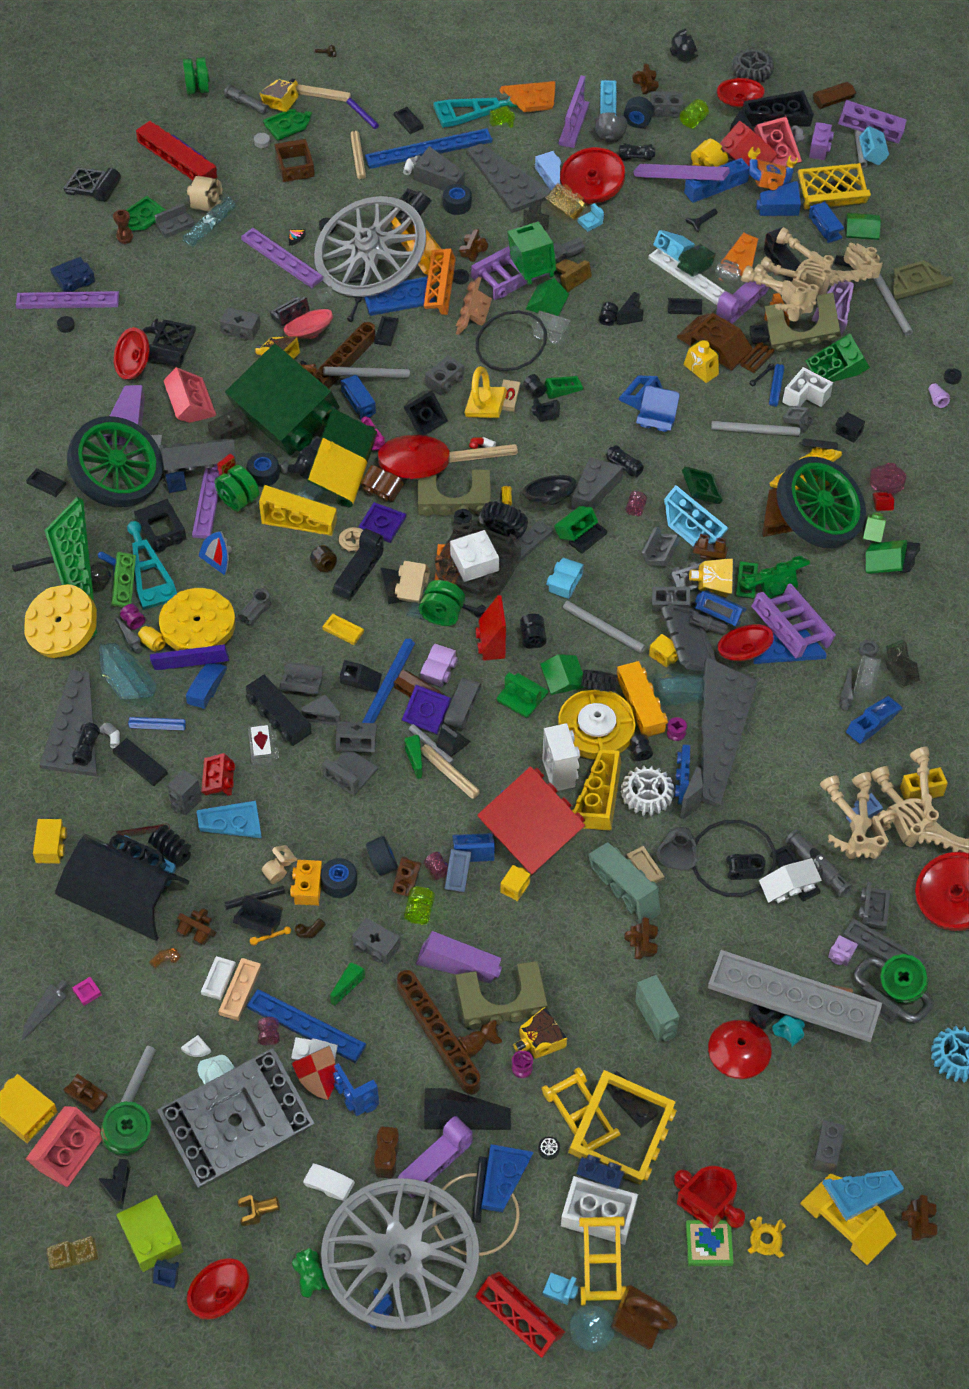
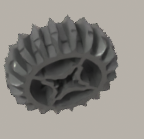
(753, 65)

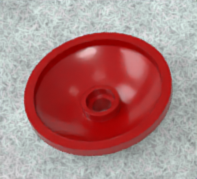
(737, 90)
(131, 353)
(745, 642)
(736, 1059)
(218, 1288)

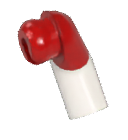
(476, 441)

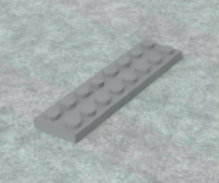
(795, 995)

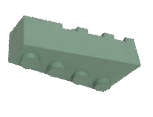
(626, 881)

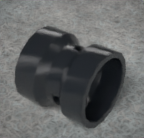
(608, 314)
(534, 386)
(641, 747)

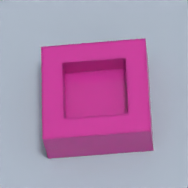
(86, 991)

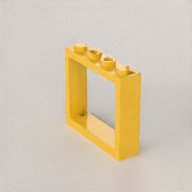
(661, 1132)

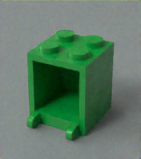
(532, 251)

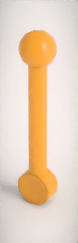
(254, 941)

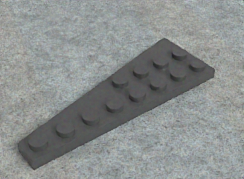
(724, 714)

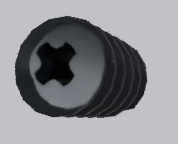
(170, 845)

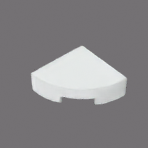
(196, 1047)

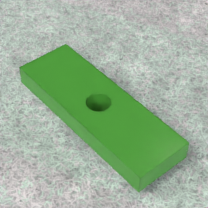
(123, 589)

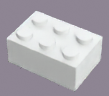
(560, 756)
(598, 1200)

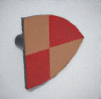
(316, 1072)

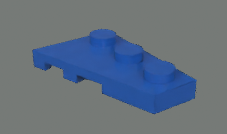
(682, 774)
(502, 1175)

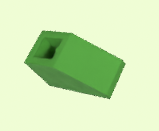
(874, 527)

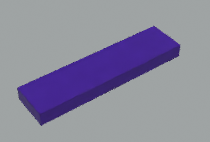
(189, 657)

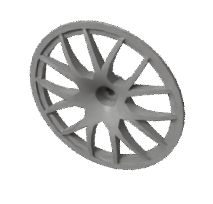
(370, 246)
(399, 1244)

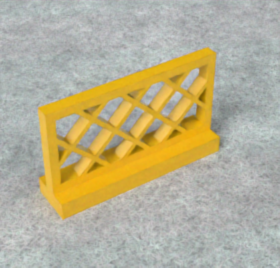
(838, 198)

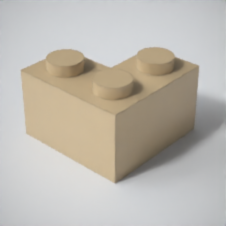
(412, 582)

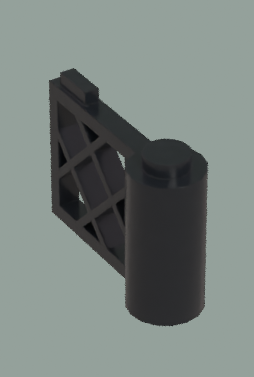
(101, 187)
(417, 200)
(167, 352)

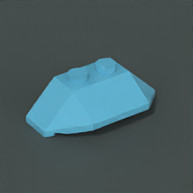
(690, 518)

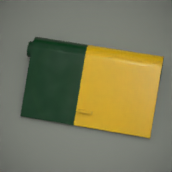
(342, 457)

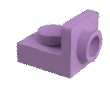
(842, 951)

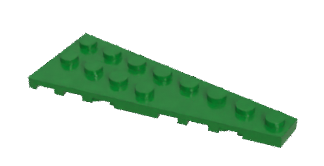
(70, 547)

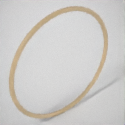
(482, 1253)

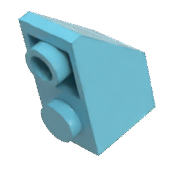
(672, 243)

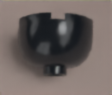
(683, 46)

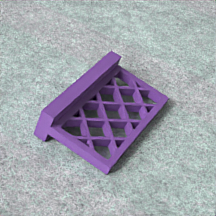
(575, 116)

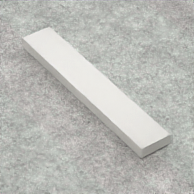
(698, 282)

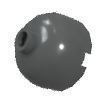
(610, 126)

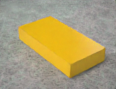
(343, 629)

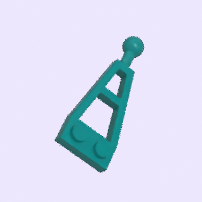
(448, 118)
(156, 595)

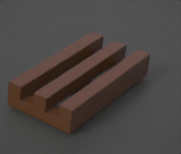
(769, 352)

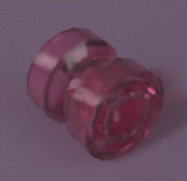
(636, 503)
(436, 865)
(268, 1031)

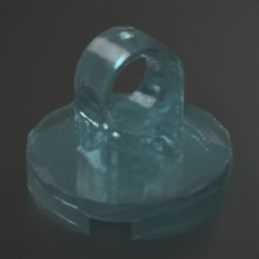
(591, 1328)

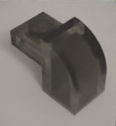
(534, 215)
(899, 665)

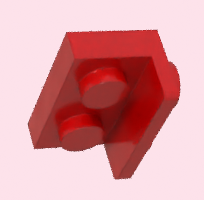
(218, 775)

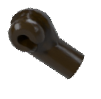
(309, 931)

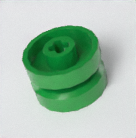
(196, 75)
(236, 488)
(442, 603)
(902, 966)
(134, 1137)

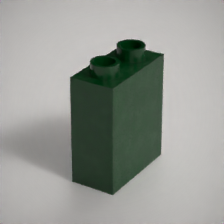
(282, 400)

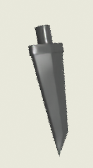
(50, 1000)

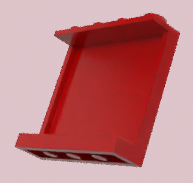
(531, 820)

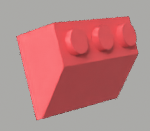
(188, 396)
(65, 1146)

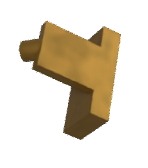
(573, 273)

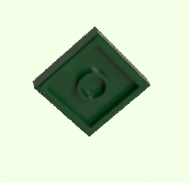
(702, 485)

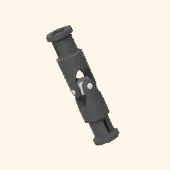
(826, 869)

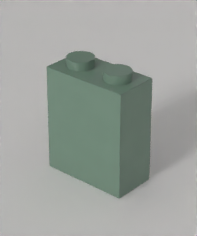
(657, 1009)

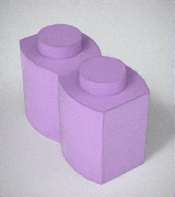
(438, 665)

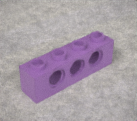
(861, 116)

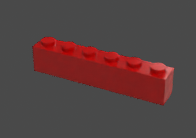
(175, 152)

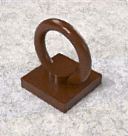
(641, 1317)

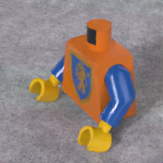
(769, 174)

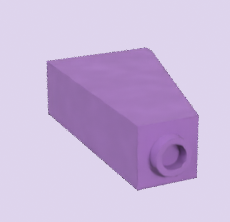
(130, 407)
(457, 958)

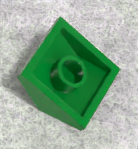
(863, 226)
(885, 556)
(562, 673)

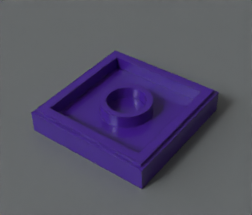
(383, 521)
(426, 709)

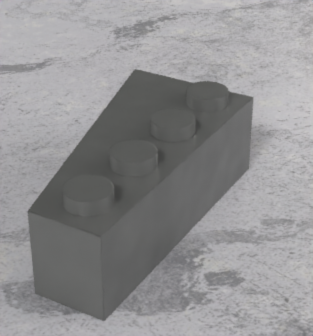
(196, 454)

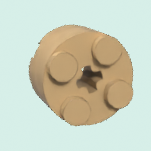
(204, 193)

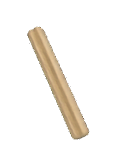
(323, 93)
(358, 156)
(481, 453)
(452, 773)

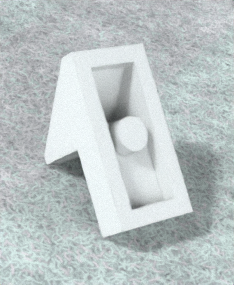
(304, 1047)

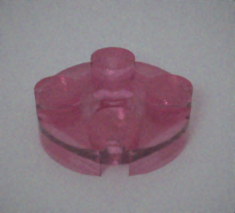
(881, 477)

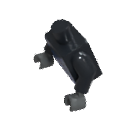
(304, 460)

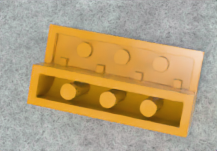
(431, 245)

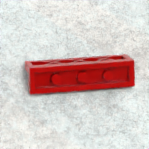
(525, 1308)

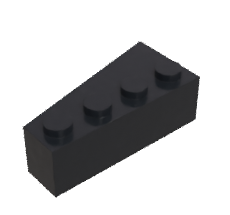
(789, 105)

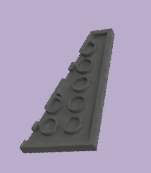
(509, 182)
(72, 713)

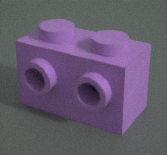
(820, 142)

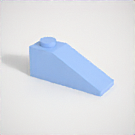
(548, 168)

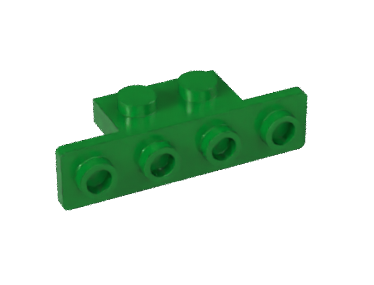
(776, 579)

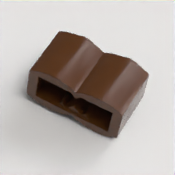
(382, 484)
(386, 1152)

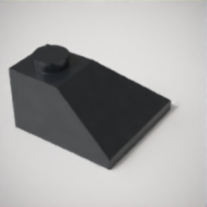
(425, 412)

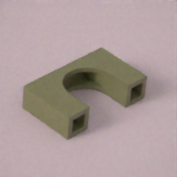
(825, 329)
(434, 503)
(478, 1011)

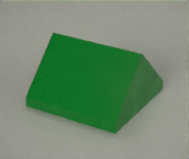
(548, 297)

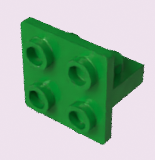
(521, 694)

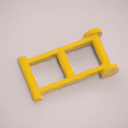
(579, 1078)
(585, 1293)

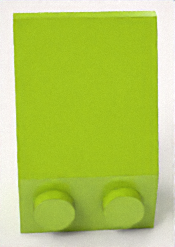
(150, 1232)

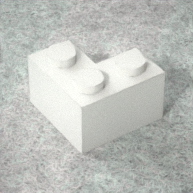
(809, 387)
(790, 880)

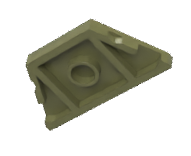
(917, 278)

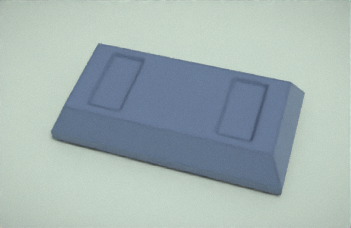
(457, 870)

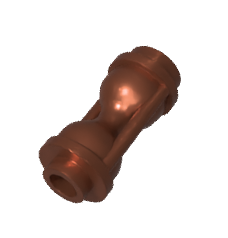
(124, 233)

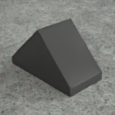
(321, 711)

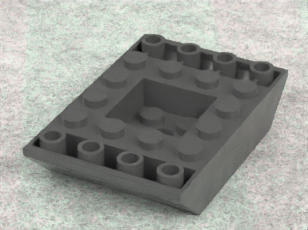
(256, 1093)

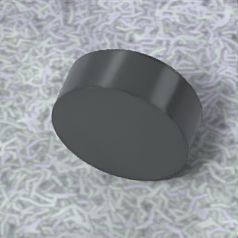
(868, 648)

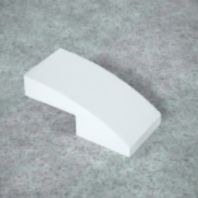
(329, 1181)

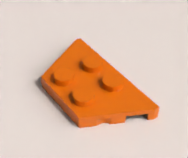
(531, 96)

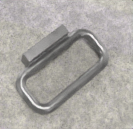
(889, 1009)

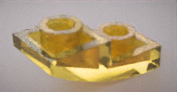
(71, 1254)

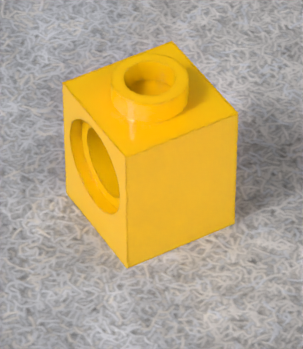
(663, 651)
(515, 882)

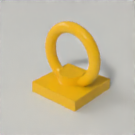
(484, 400)

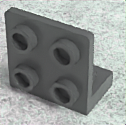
(349, 771)

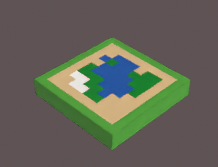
(709, 1245)

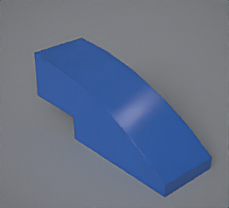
(205, 685)
(873, 719)

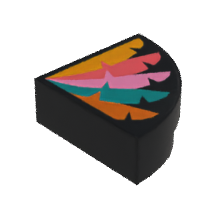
(296, 235)

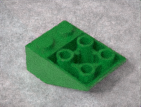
(838, 360)

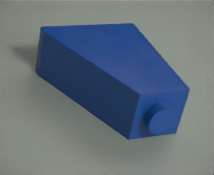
(780, 202)

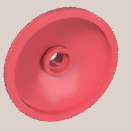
(309, 324)

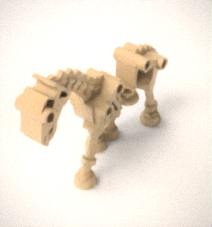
(812, 275)
(913, 818)

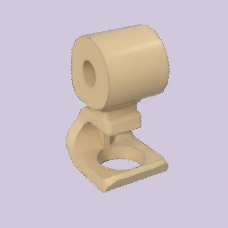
(274, 869)

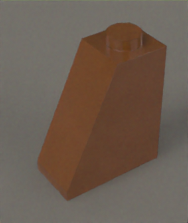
(774, 521)

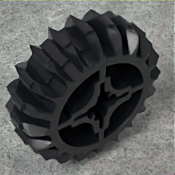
(503, 519)

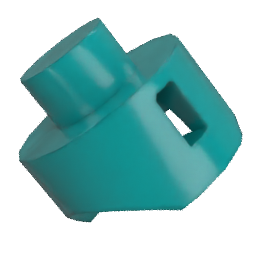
(790, 1029)

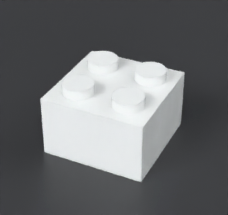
(474, 555)

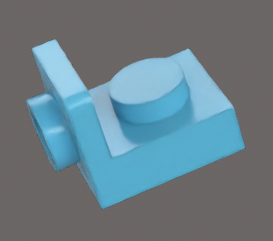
(592, 219)
(560, 1288)

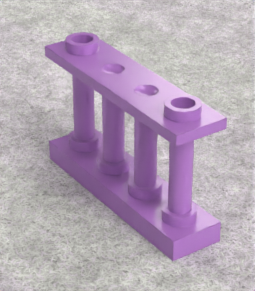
(495, 263)
(787, 632)

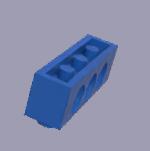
(699, 189)

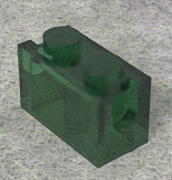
(696, 260)

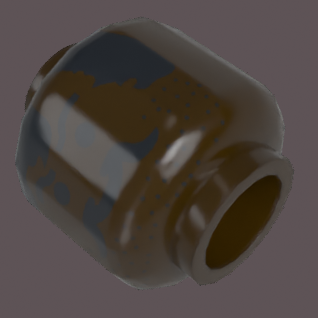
(323, 558)

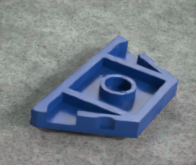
(779, 653)

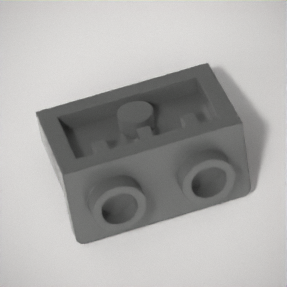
(173, 221)
(680, 576)

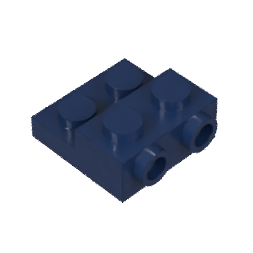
(73, 275)
(605, 1174)

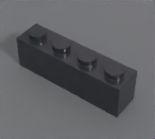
(278, 710)

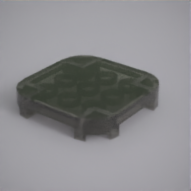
(488, 585)

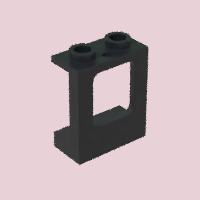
(155, 512)

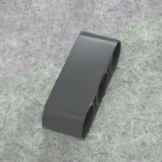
(462, 703)

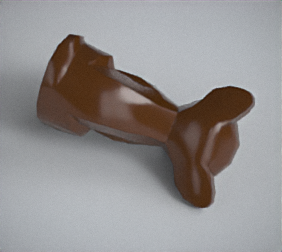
(476, 1040)

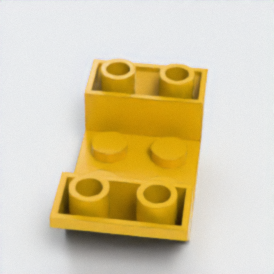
(867, 1231)

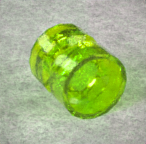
(694, 113)
(419, 905)

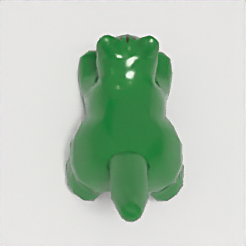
(310, 1272)

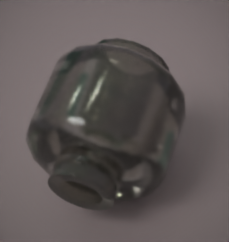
(100, 576)

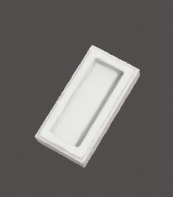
(218, 978)

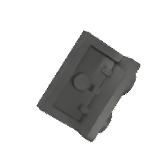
(660, 548)
(302, 678)
(875, 907)

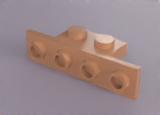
(475, 306)

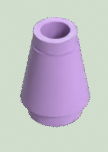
(938, 396)

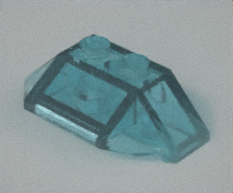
(125, 673)

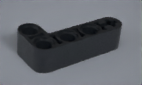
(780, 253)
(361, 564)

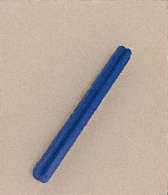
(388, 682)

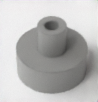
(797, 133)

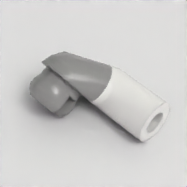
(409, 165)
(108, 728)

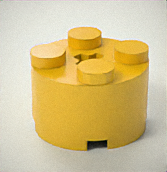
(709, 154)

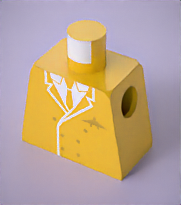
(702, 361)
(714, 576)

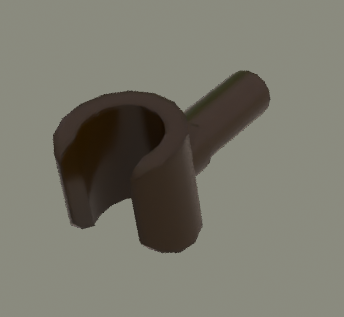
(331, 51)

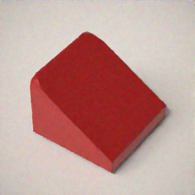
(883, 501)

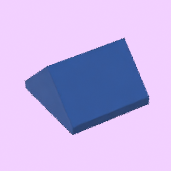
(479, 845)

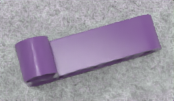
(734, 306)
(445, 1150)

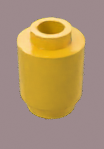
(151, 638)

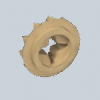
(346, 536)

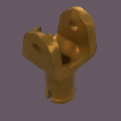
(258, 1208)

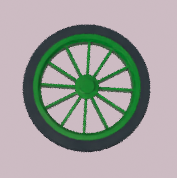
(114, 461)
(821, 502)

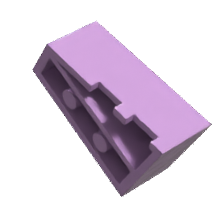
(842, 296)

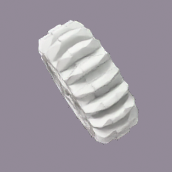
(647, 797)

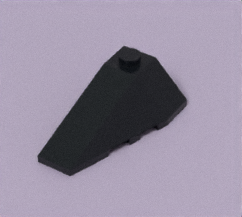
(475, 1113)

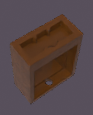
(300, 148)

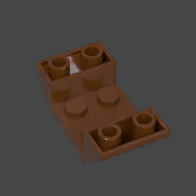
(722, 337)

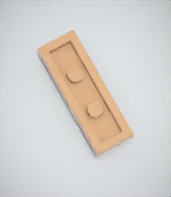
(240, 989)

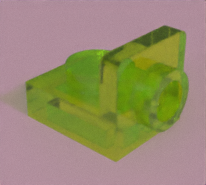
(502, 116)

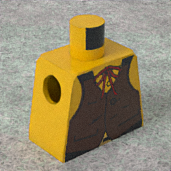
(280, 94)
(288, 344)
(541, 1035)

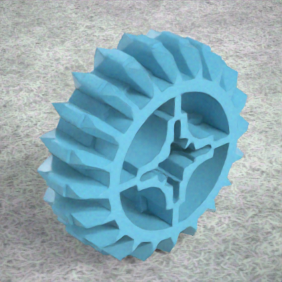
(959, 1043)

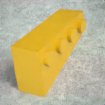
(296, 512)
(600, 791)

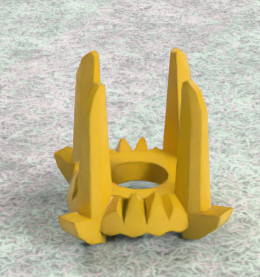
(775, 1231)

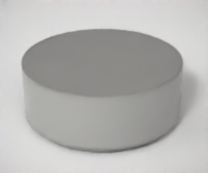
(261, 140)

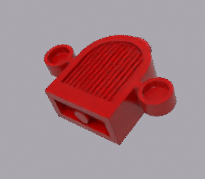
(709, 1195)

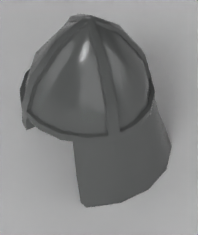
(673, 855)

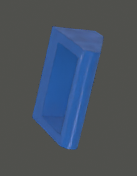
(636, 400)

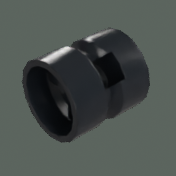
(533, 631)

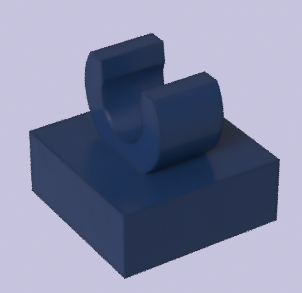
(176, 481)
(166, 1273)

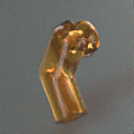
(163, 955)

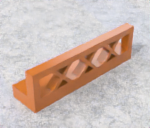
(447, 265)

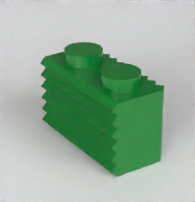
(576, 523)

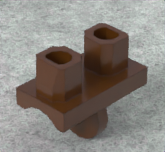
(646, 79)
(474, 245)
(710, 551)
(406, 876)
(203, 932)
(639, 938)
(85, 1093)
(917, 1218)

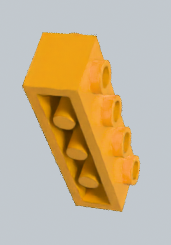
(641, 697)

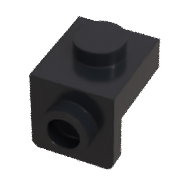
(546, 410)

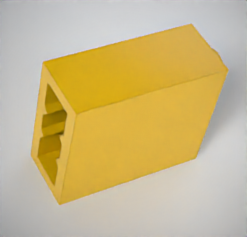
(24, 1108)

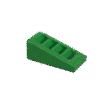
(557, 388)
(747, 567)
(413, 751)
(349, 980)

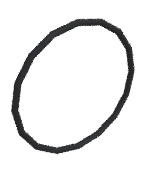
(523, 365)
(747, 824)

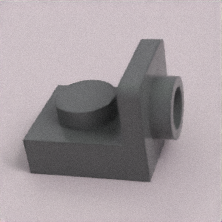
(799, 416)

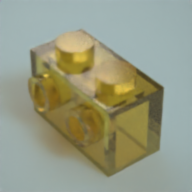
(566, 201)

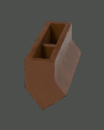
(834, 95)
(406, 683)

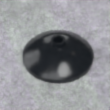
(550, 489)

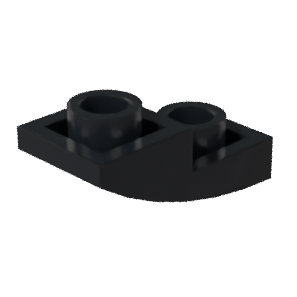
(911, 552)

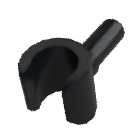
(478, 612)

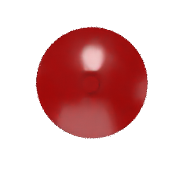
(593, 174)
(413, 456)
(944, 891)

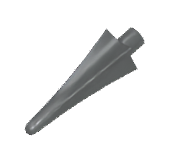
(132, 640)
(847, 693)

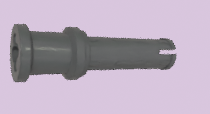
(241, 97)

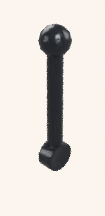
(350, 318)
(770, 367)

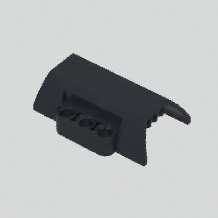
(117, 882)

